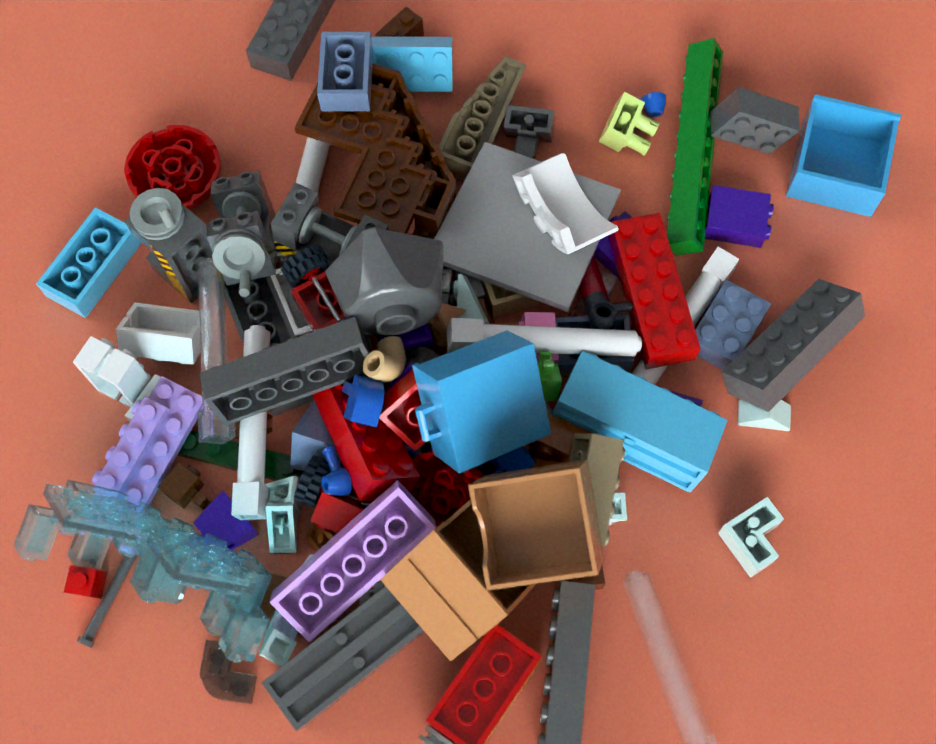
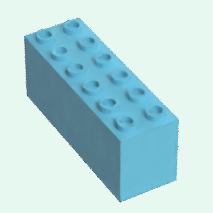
(658, 428)

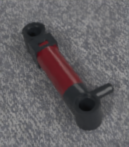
(596, 300)

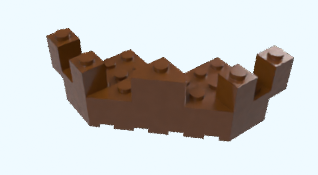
(399, 163)

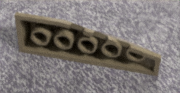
(480, 118)

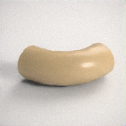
(387, 361)

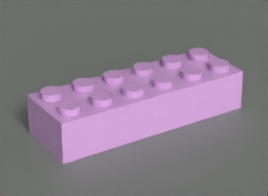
(352, 561)

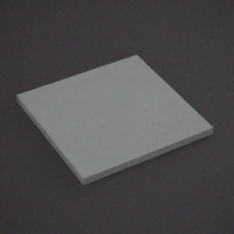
(497, 241)

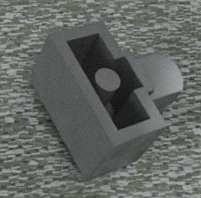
(529, 128)

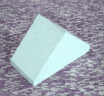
(777, 418)
(283, 492)
(282, 527)

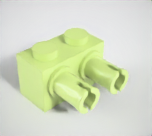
(620, 125)

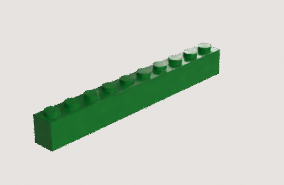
(694, 148)

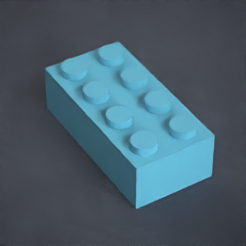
(422, 61)
(89, 263)

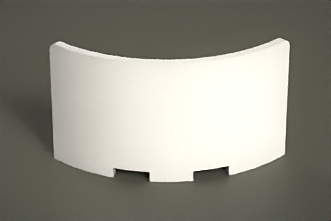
(561, 205)

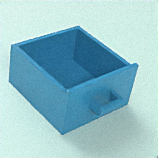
(843, 155)
(481, 401)

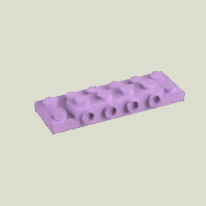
(150, 441)

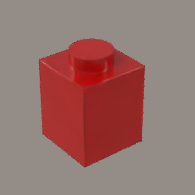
(85, 581)

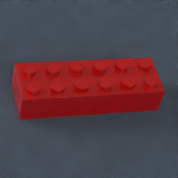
(655, 290)
(369, 453)

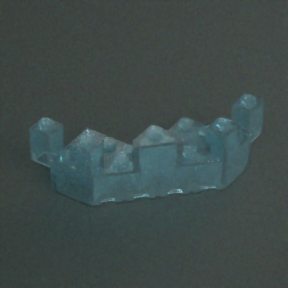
(167, 562)

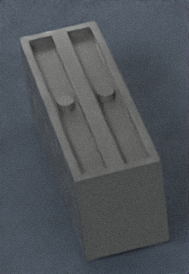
(342, 658)

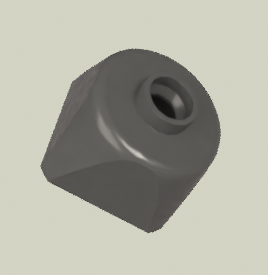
(389, 281)

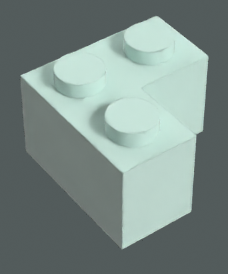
(746, 536)

